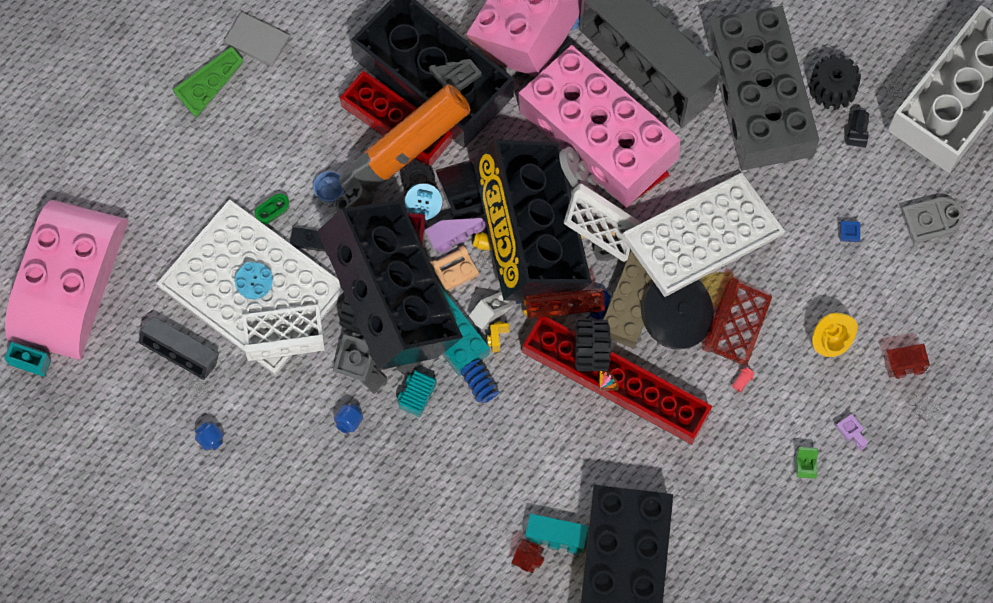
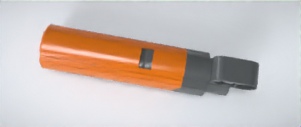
(401, 146)

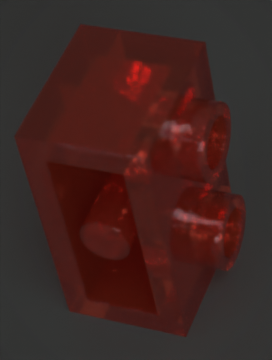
(906, 361)

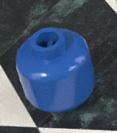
(348, 418)
(209, 436)

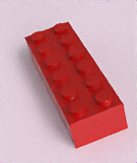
(384, 110)

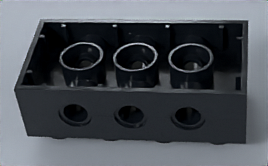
(389, 284)

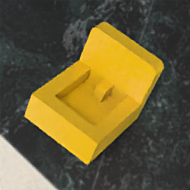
(493, 338)

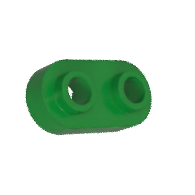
(270, 207)

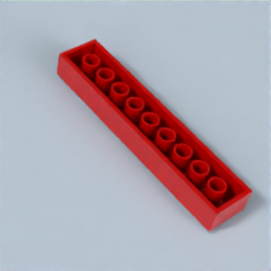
(638, 388)

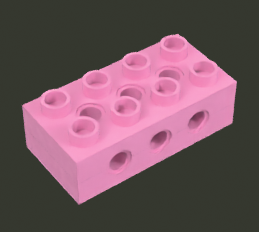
(624, 123)

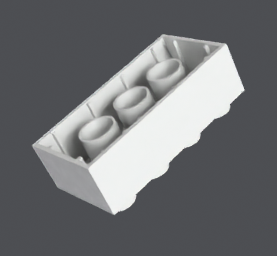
(953, 97)

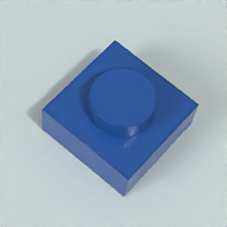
(849, 231)

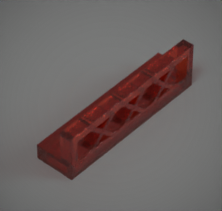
(565, 303)

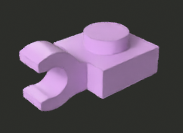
(852, 429)

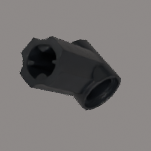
(858, 133)

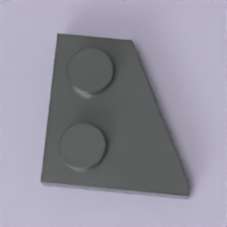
(456, 74)

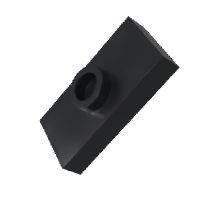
(306, 239)

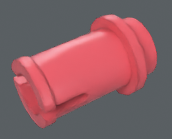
(743, 379)

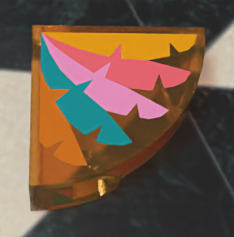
(607, 381)

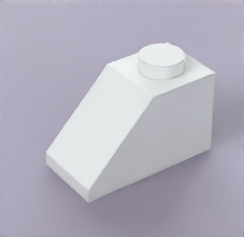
(489, 310)

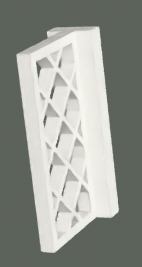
(606, 213)
(271, 349)

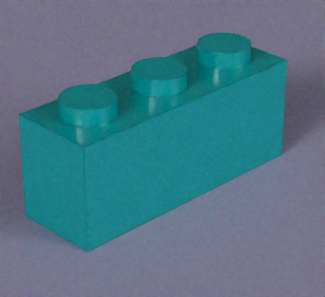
(556, 533)

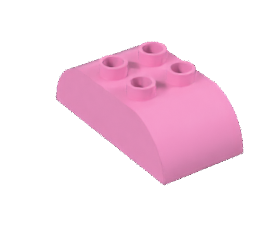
(63, 278)

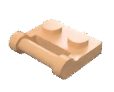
(456, 274)

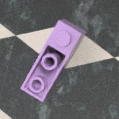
(450, 232)

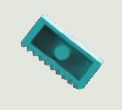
(27, 359)
(417, 393)

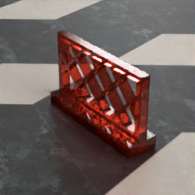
(721, 317)

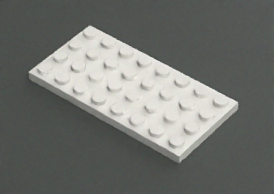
(703, 234)

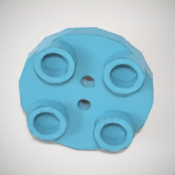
(423, 192)
(245, 278)

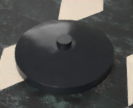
(679, 318)

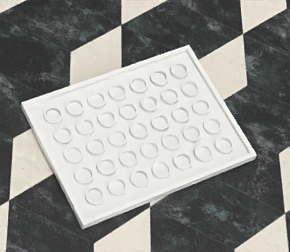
(207, 272)

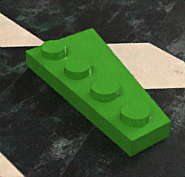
(206, 83)

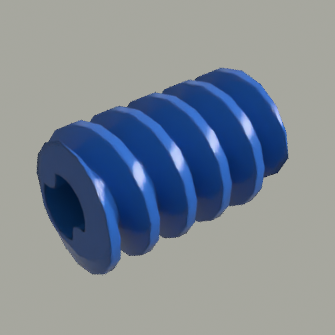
(478, 382)

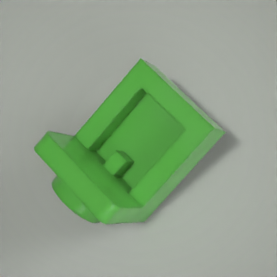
(806, 462)

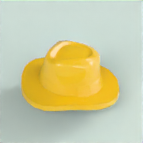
(834, 334)

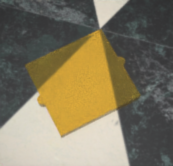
(716, 285)

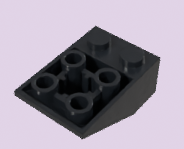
(461, 191)

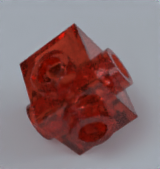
(528, 556)

